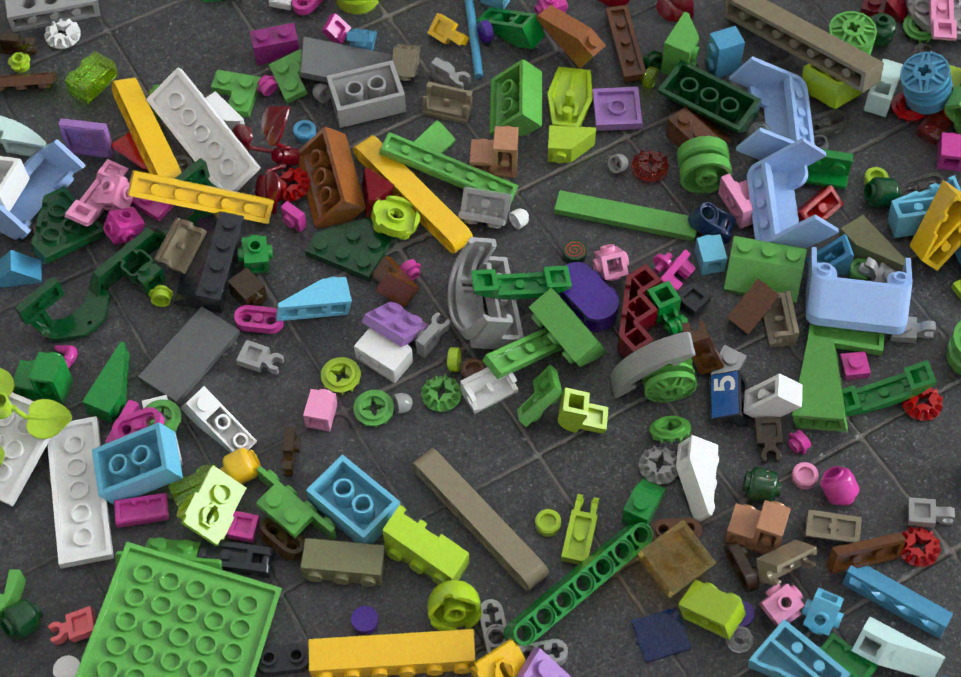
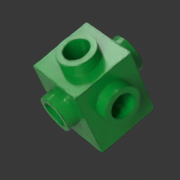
(255, 254)

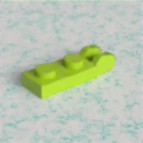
(580, 532)

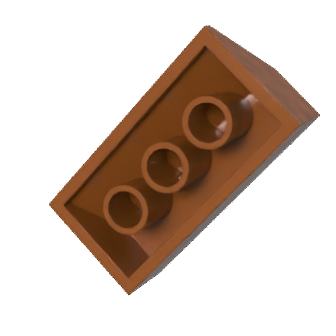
(334, 184)

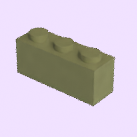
(343, 562)

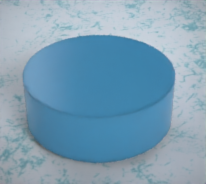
(304, 131)

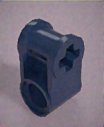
(712, 221)

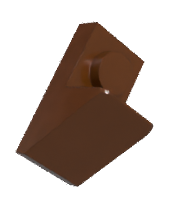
(394, 282)

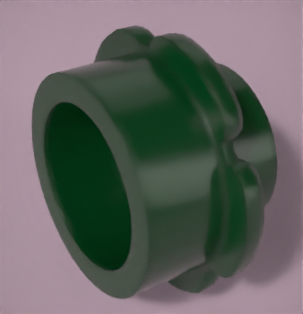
(653, 59)

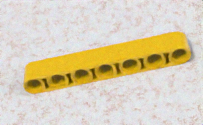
(144, 128)
(433, 212)

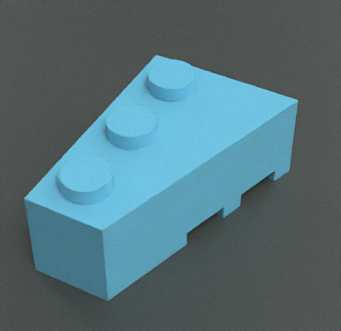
(909, 210)
(793, 655)

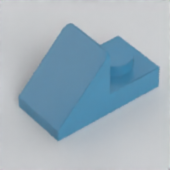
(362, 38)

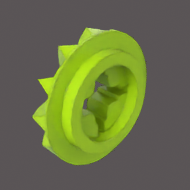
(336, 367)

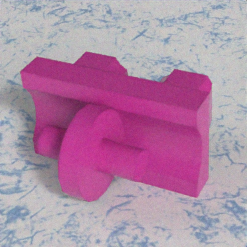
(680, 265)

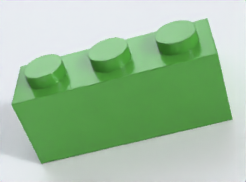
(517, 98)
(772, 263)
(566, 329)

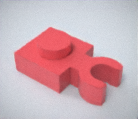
(77, 626)

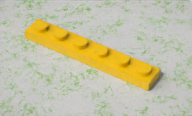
(199, 196)

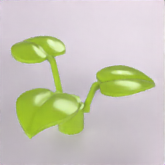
(45, 416)

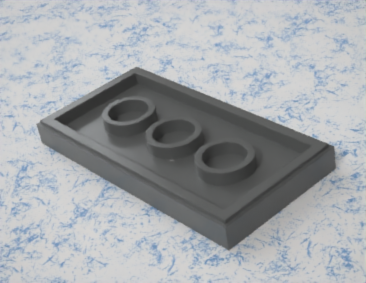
(327, 58)
(189, 355)

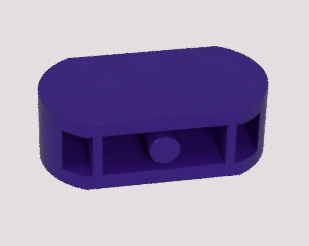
(591, 298)

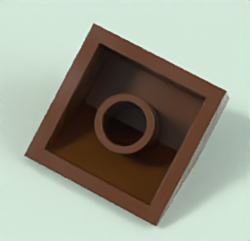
(690, 124)

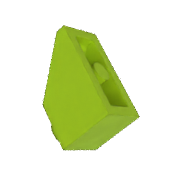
(569, 142)

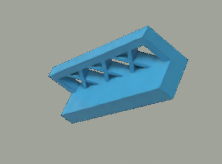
(898, 599)

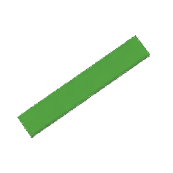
(442, 166)
(624, 215)

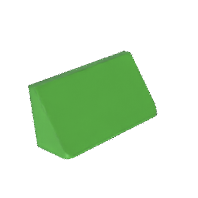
(436, 138)

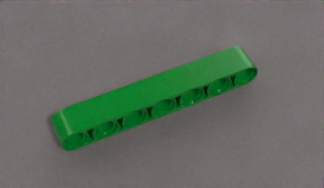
(567, 585)

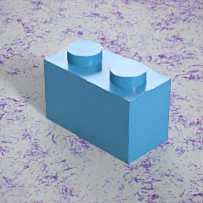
(724, 52)

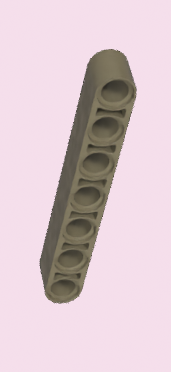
(480, 519)

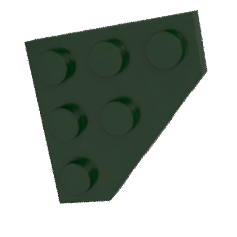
(57, 234)
(351, 248)

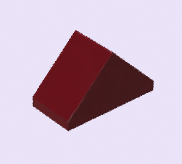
(374, 188)

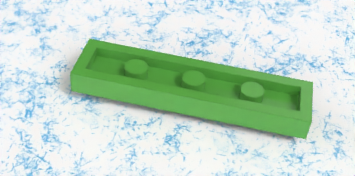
(520, 353)

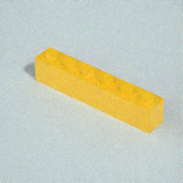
(393, 654)

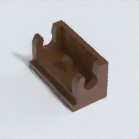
(753, 306)
(706, 355)

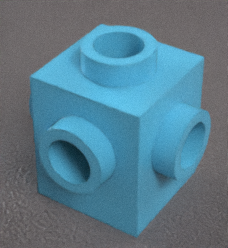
(823, 612)

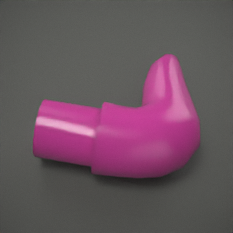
(70, 353)

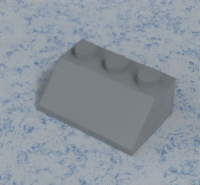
(366, 93)

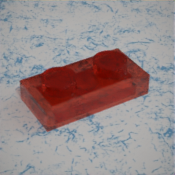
(933, 126)

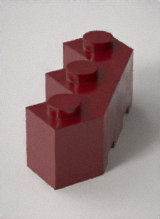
(637, 311)

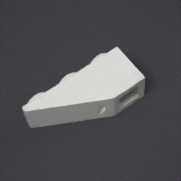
(217, 421)
(697, 473)

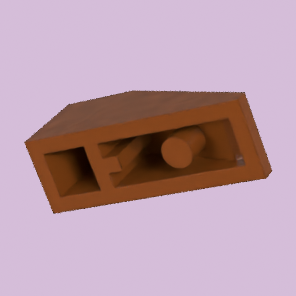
(573, 36)

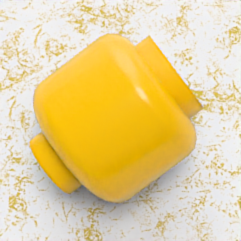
(241, 465)

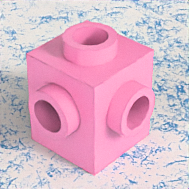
(113, 193)
(617, 265)
(772, 603)

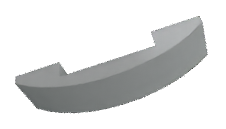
(650, 358)

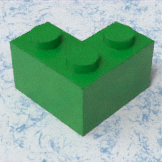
(43, 378)

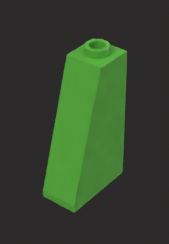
(821, 389)

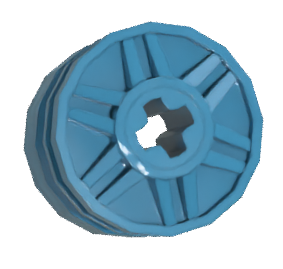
(926, 82)

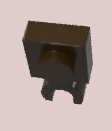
(12, 43)
(769, 434)
(291, 446)

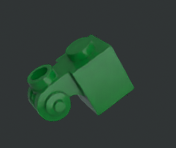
(668, 304)

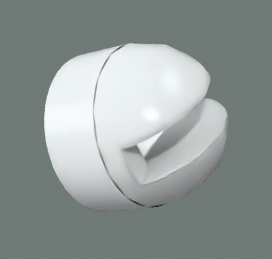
(519, 218)

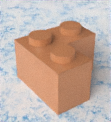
(497, 155)
(758, 529)

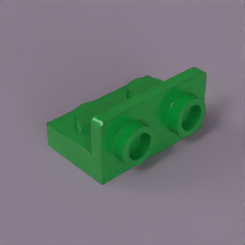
(831, 170)

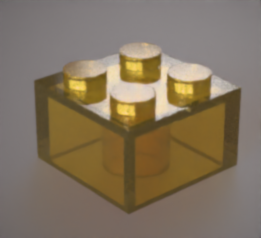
(676, 559)

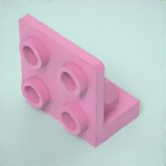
(737, 200)

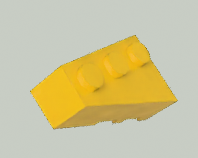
(940, 228)

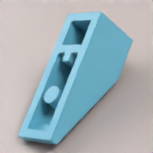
(320, 299)

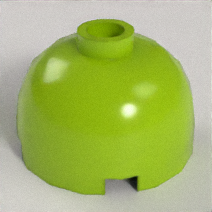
(453, 606)

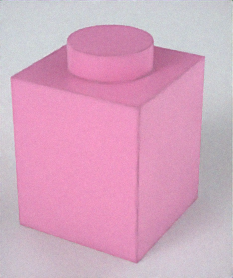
(320, 409)

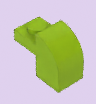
(578, 413)

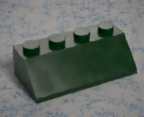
(711, 97)

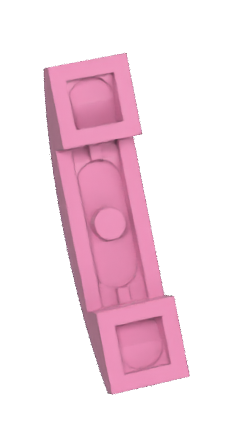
(942, 20)
(86, 210)

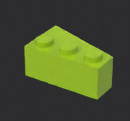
(422, 549)

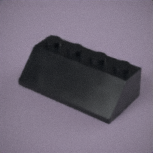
(213, 264)

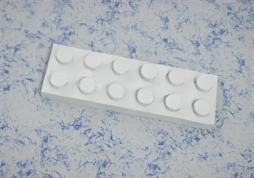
(202, 131)
(79, 512)

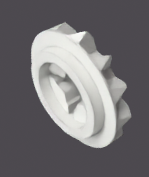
(59, 40)

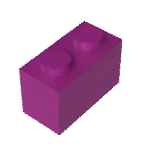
(274, 43)

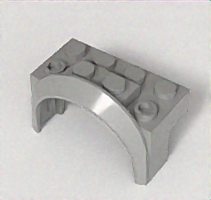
(467, 308)

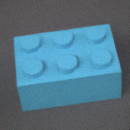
(137, 463)
(352, 501)

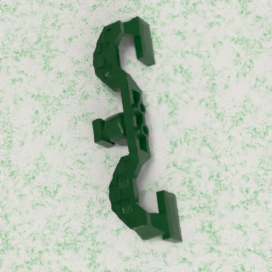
(130, 261)

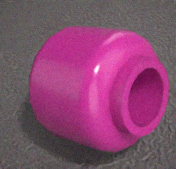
(839, 486)

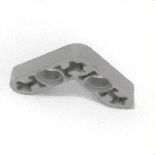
(546, 645)

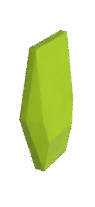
(570, 96)

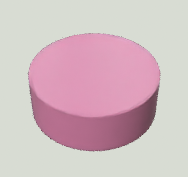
(804, 475)

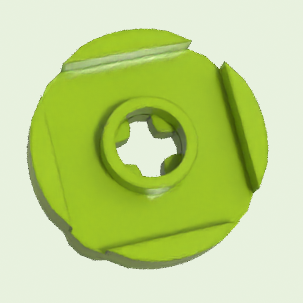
(396, 227)

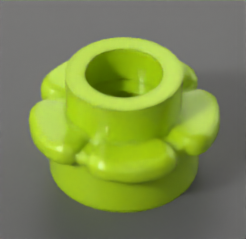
(19, 62)
(161, 296)

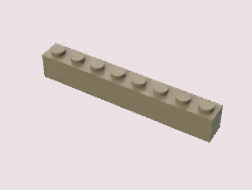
(807, 42)

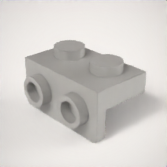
(485, 207)

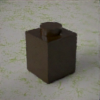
(247, 288)

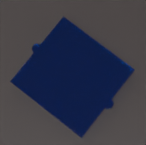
(661, 635)

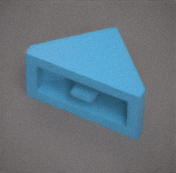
(837, 254)
(19, 270)

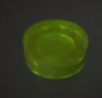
(650, 77)

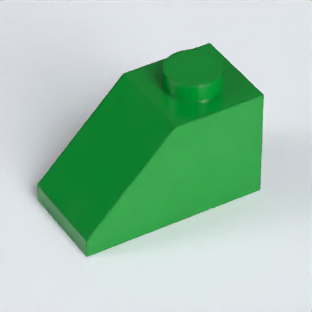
(643, 503)

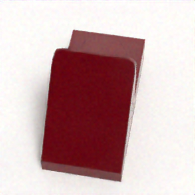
(895, 8)

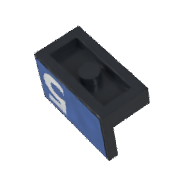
(727, 397)

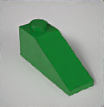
(515, 27)
(109, 391)

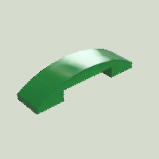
(520, 285)
(889, 391)

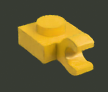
(445, 30)

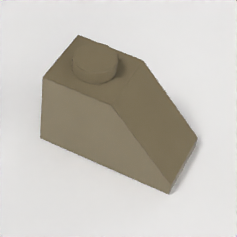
(406, 60)

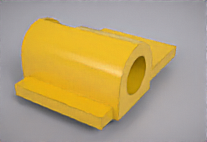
(500, 662)

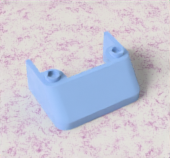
(784, 105)
(48, 171)
(773, 197)
(855, 302)

